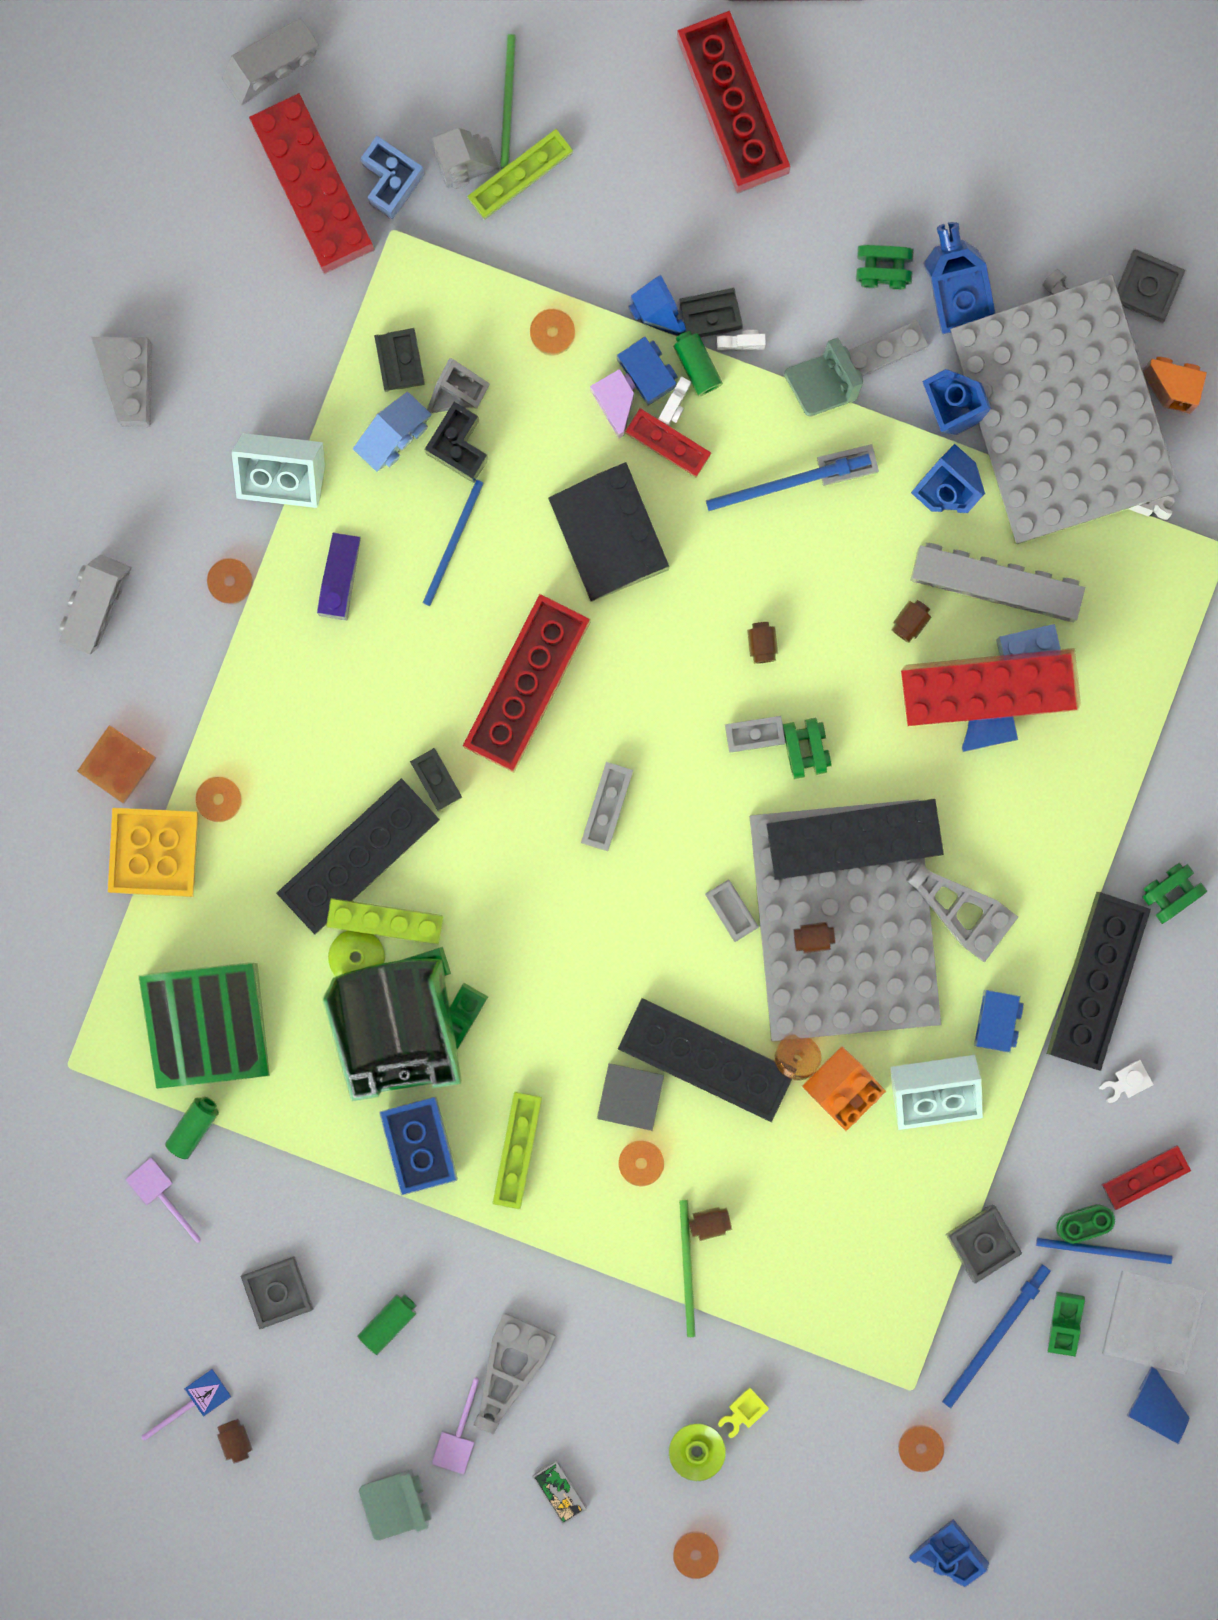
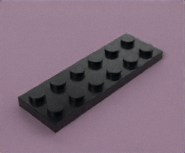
(854, 839)
(358, 854)
(1098, 981)
(705, 1059)

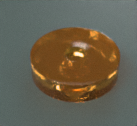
(552, 319)
(224, 569)
(230, 805)
(795, 1068)
(646, 1175)
(921, 1461)
(695, 1568)

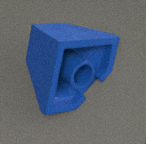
(657, 308)
(956, 401)
(951, 483)

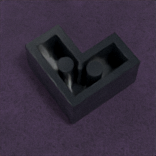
(450, 443)

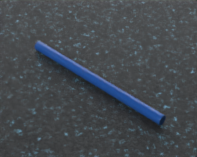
(453, 542)
(1108, 1251)

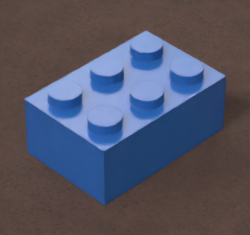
(418, 1145)

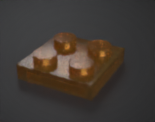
(116, 764)

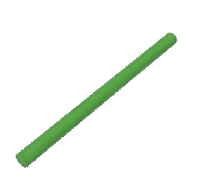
(507, 107)
(687, 1268)

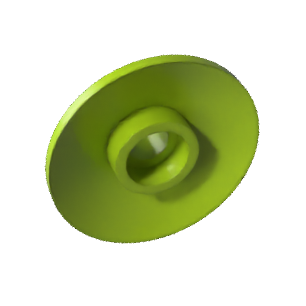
(350, 941)
(697, 1467)

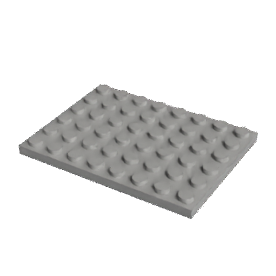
(1067, 410)
(883, 952)

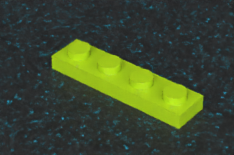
(520, 174)
(384, 921)
(517, 1150)

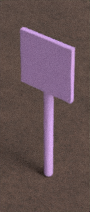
(149, 1183)
(453, 1450)

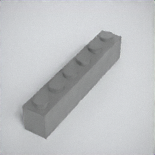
(998, 583)

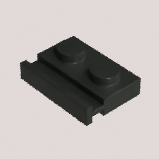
(711, 313)
(399, 359)

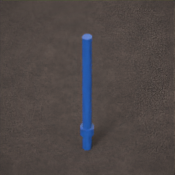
(841, 467)
(1029, 1291)

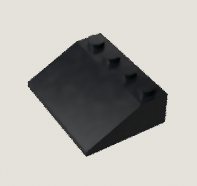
(609, 532)

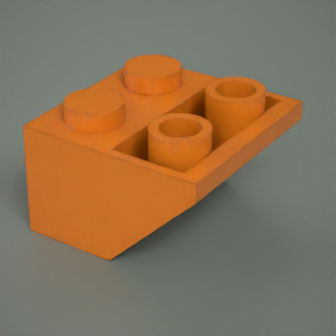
(1175, 385)
(843, 1088)

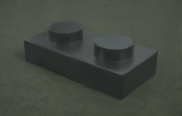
(436, 779)

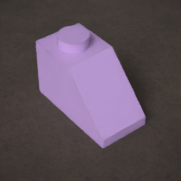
(615, 399)

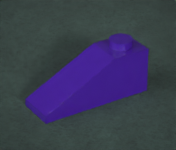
(338, 577)

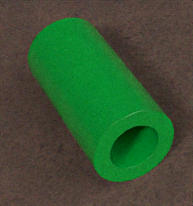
(697, 363)
(192, 1127)
(388, 1323)

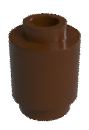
(911, 620)
(762, 643)
(814, 937)
(710, 1223)
(234, 1441)

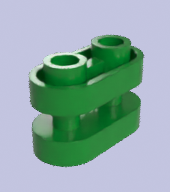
(871, 276)
(819, 758)
(1177, 876)
(1085, 1223)

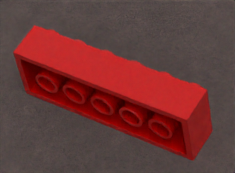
(733, 101)
(311, 183)
(526, 683)
(991, 687)

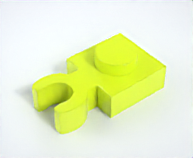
(746, 1410)

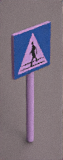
(205, 1393)

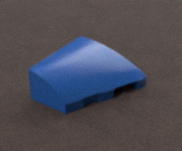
(989, 732)
(1159, 1408)
(952, 1555)

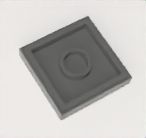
(1149, 285)
(630, 1097)
(983, 1244)
(276, 1292)

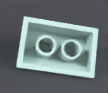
(278, 470)
(937, 1092)

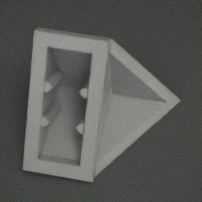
(458, 386)

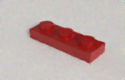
(668, 442)
(1146, 1177)

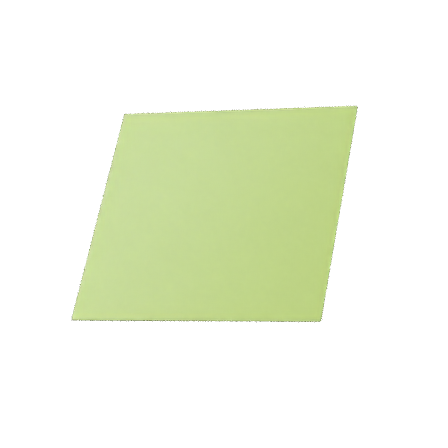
(321, 715)

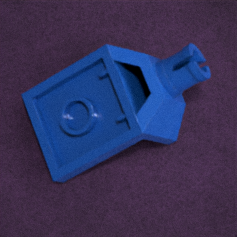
(958, 280)

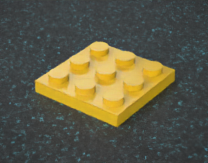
(153, 852)

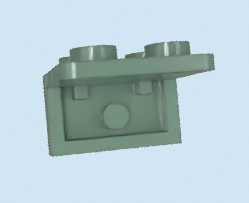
(825, 380)
(395, 1505)

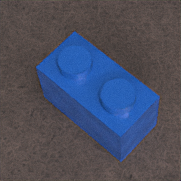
(647, 370)
(998, 1021)

